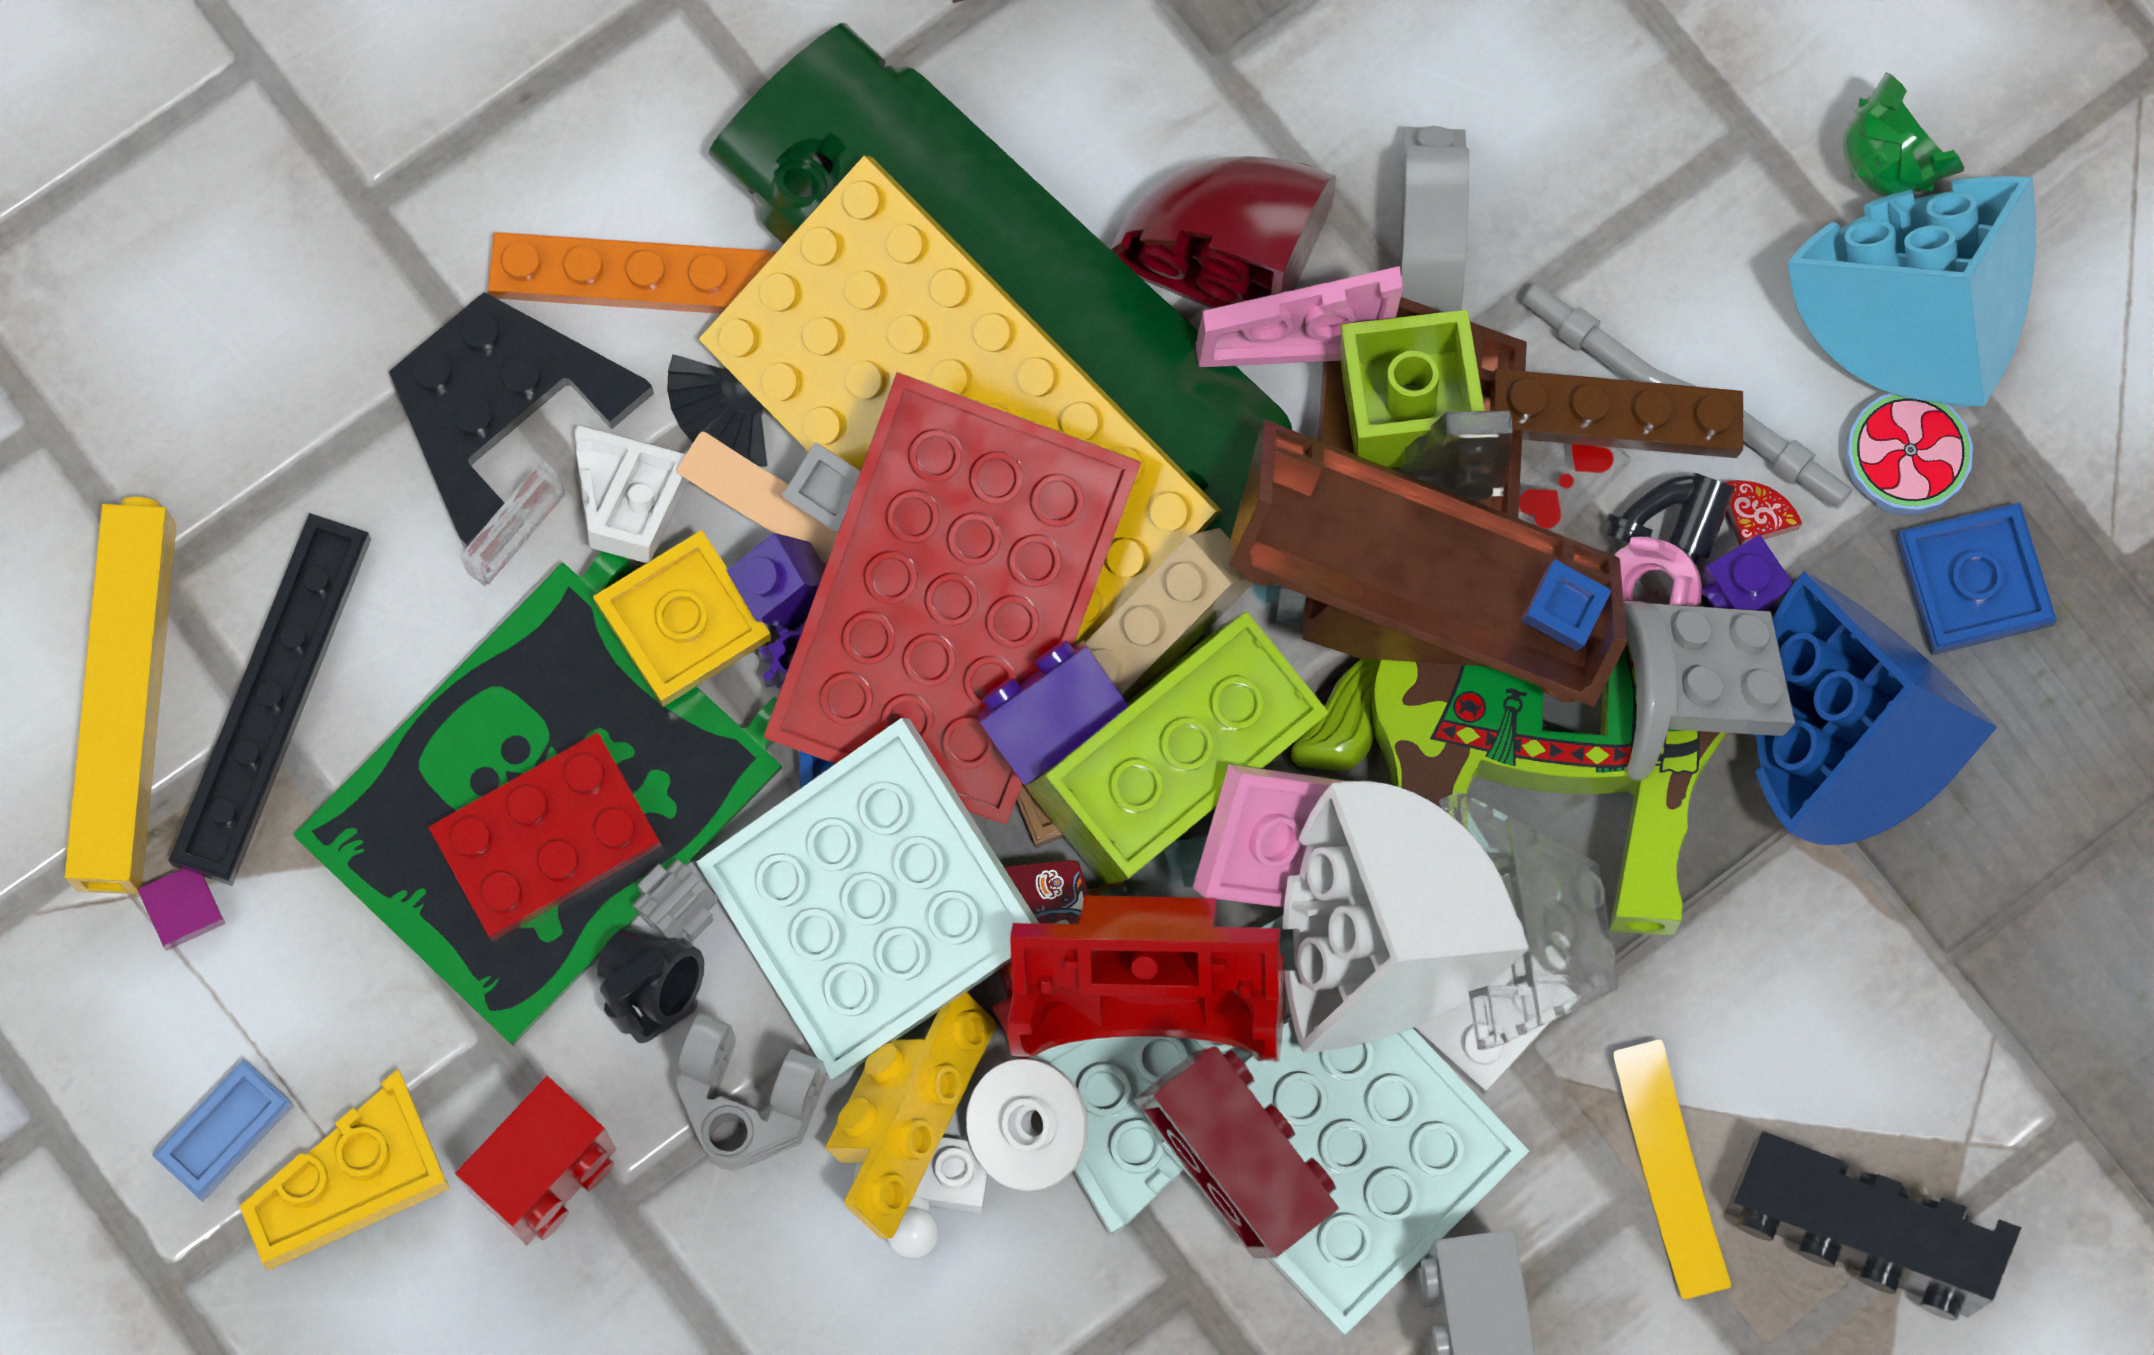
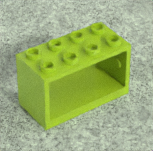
(1170, 749)

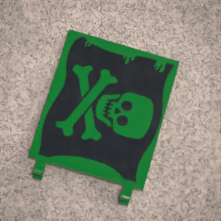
(511, 705)

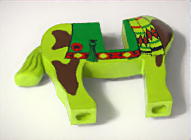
(1470, 722)

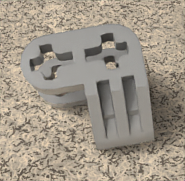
(792, 1099)

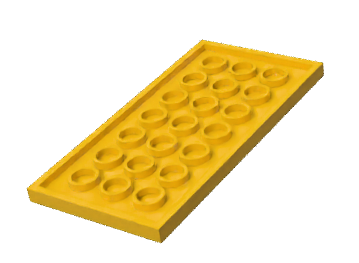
(887, 291)

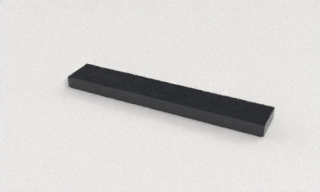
(270, 699)

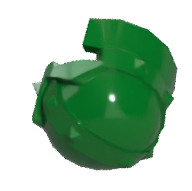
(1890, 148)

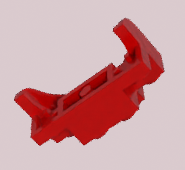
(1146, 973)

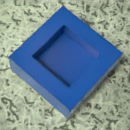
(1566, 605)

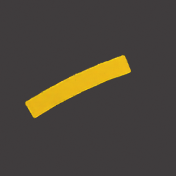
(1670, 1170)

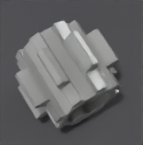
(675, 902)

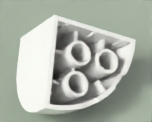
(1390, 917)

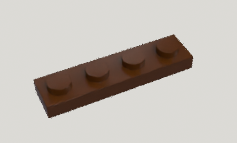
(1620, 413)

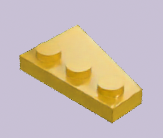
(353, 1178)

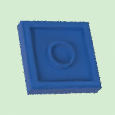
(1975, 578)

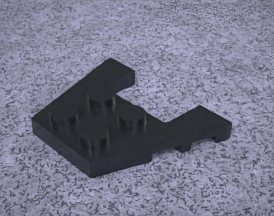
(484, 380)

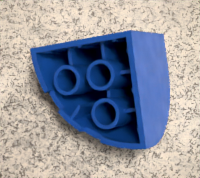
(1871, 720)

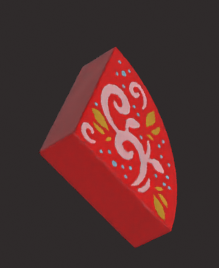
(1761, 511)

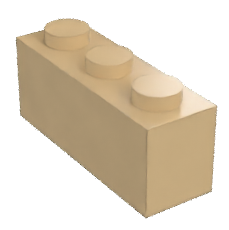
(1168, 612)

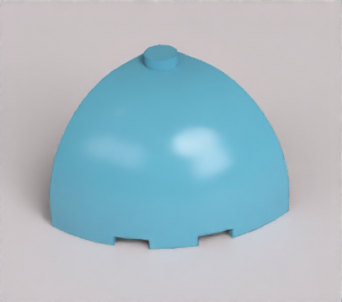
(1924, 288)

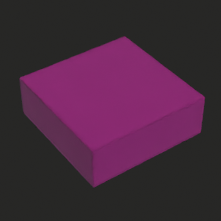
(181, 907)

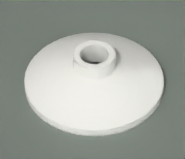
(1002, 1127)

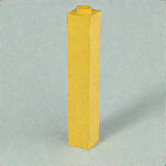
(121, 698)

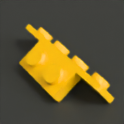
(905, 1110)

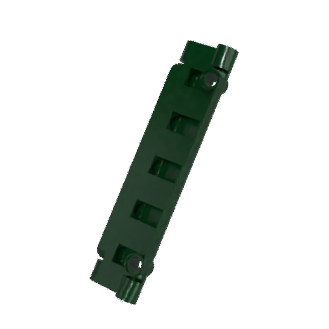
(1089, 301)

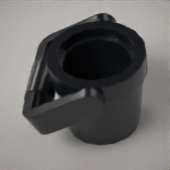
(653, 976)

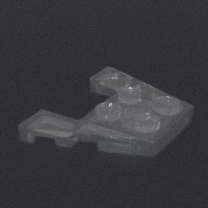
(1562, 918)

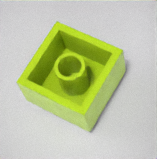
(1405, 378)

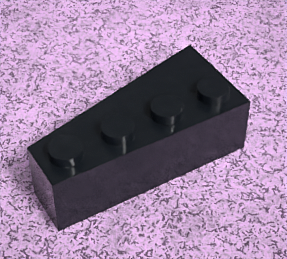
(1871, 1227)

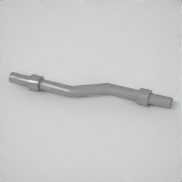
(1582, 331)

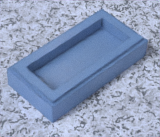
(223, 1130)

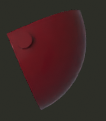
(1227, 228)

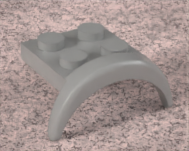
(1703, 674)

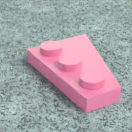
(1296, 323)

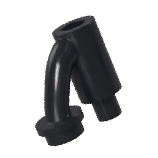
(1699, 518)

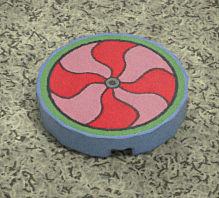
(1908, 454)

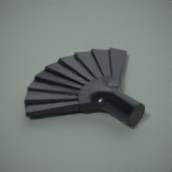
(718, 404)

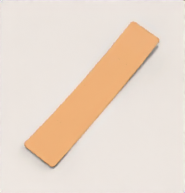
(751, 492)

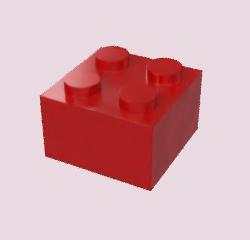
(538, 1162)

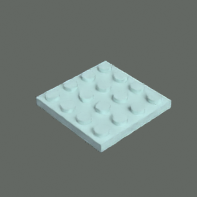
(869, 898)
(1404, 1155)

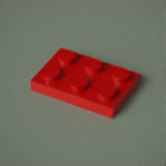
(545, 836)

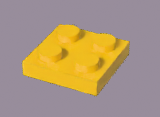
(681, 618)

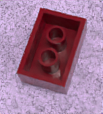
(1238, 1151)

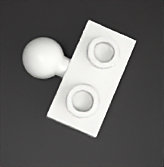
(950, 1182)

